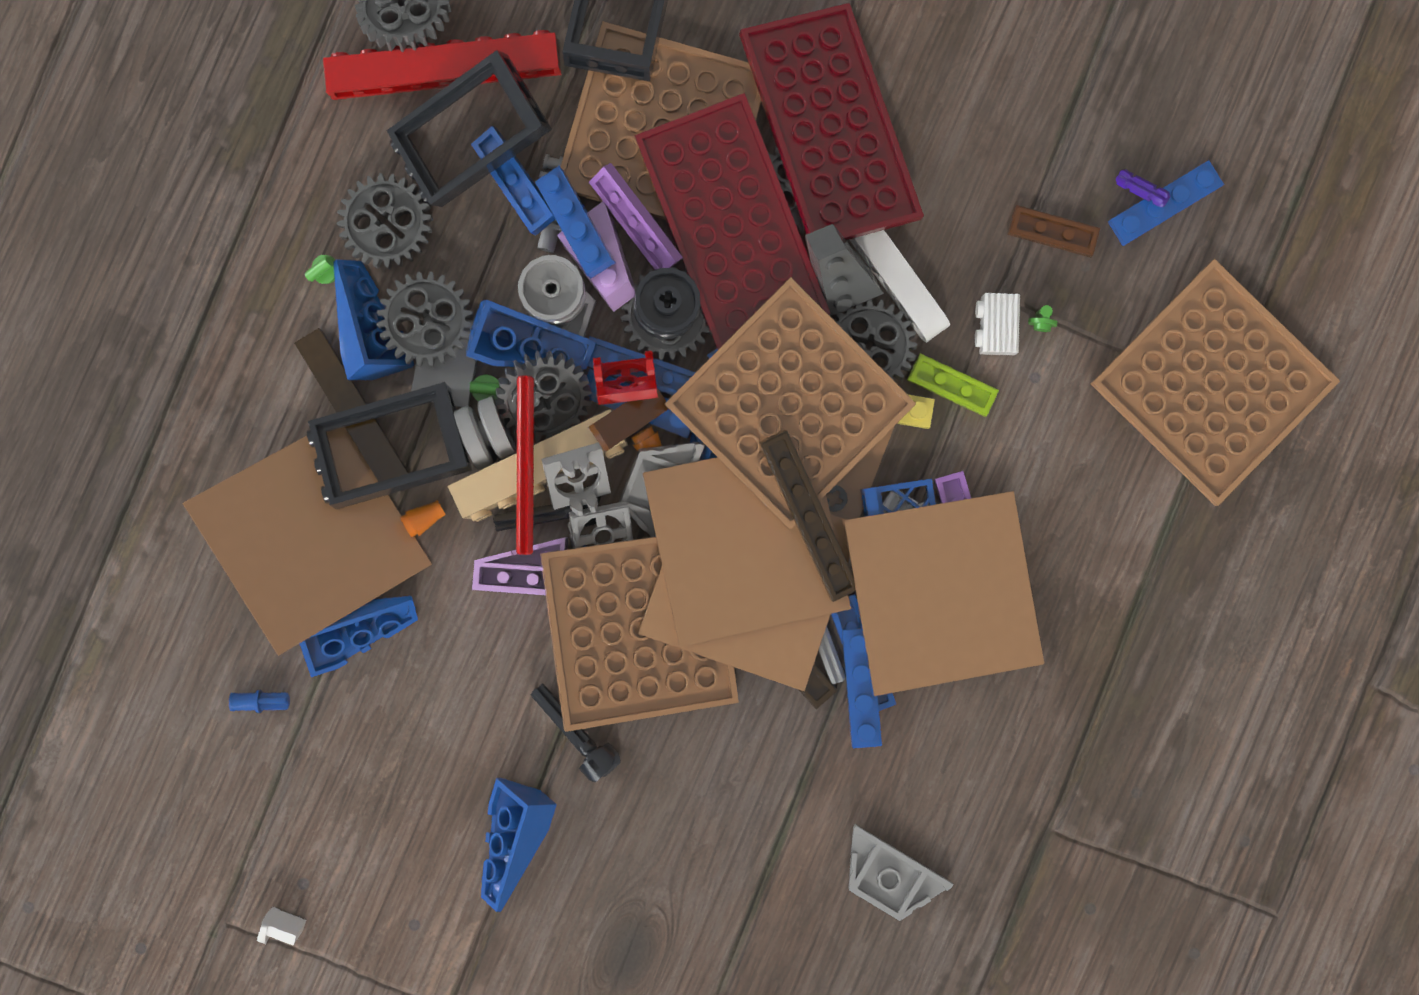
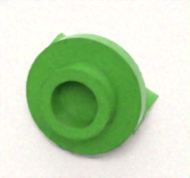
(322, 270)
(1042, 322)
(484, 387)

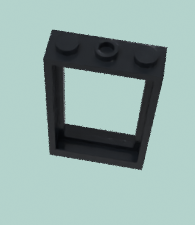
(609, 60)
(520, 97)
(325, 464)

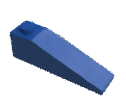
(507, 335)
(360, 341)
(356, 632)
(518, 827)

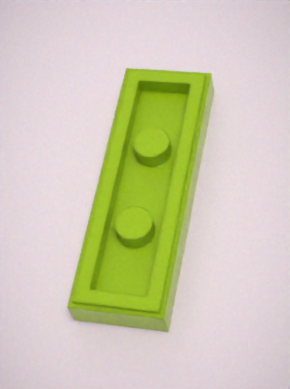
(952, 385)

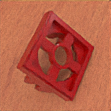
(612, 392)

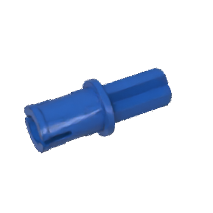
(259, 701)

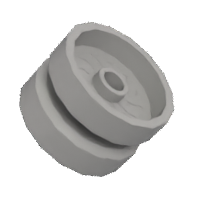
(548, 273)
(482, 434)

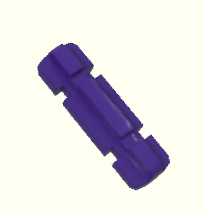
(1143, 188)

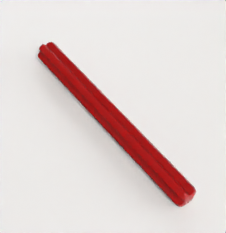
(525, 465)

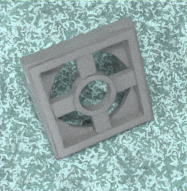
(568, 462)
(617, 510)

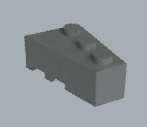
(840, 270)

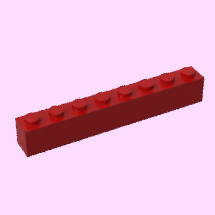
(435, 65)

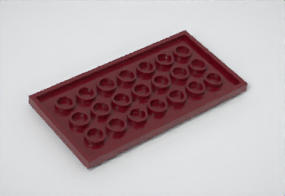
(831, 123)
(726, 212)

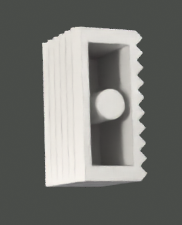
(998, 324)

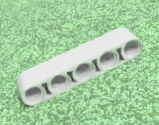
(902, 284)

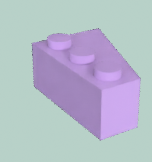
(615, 282)
(514, 572)

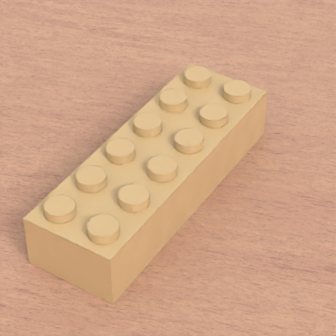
(497, 484)

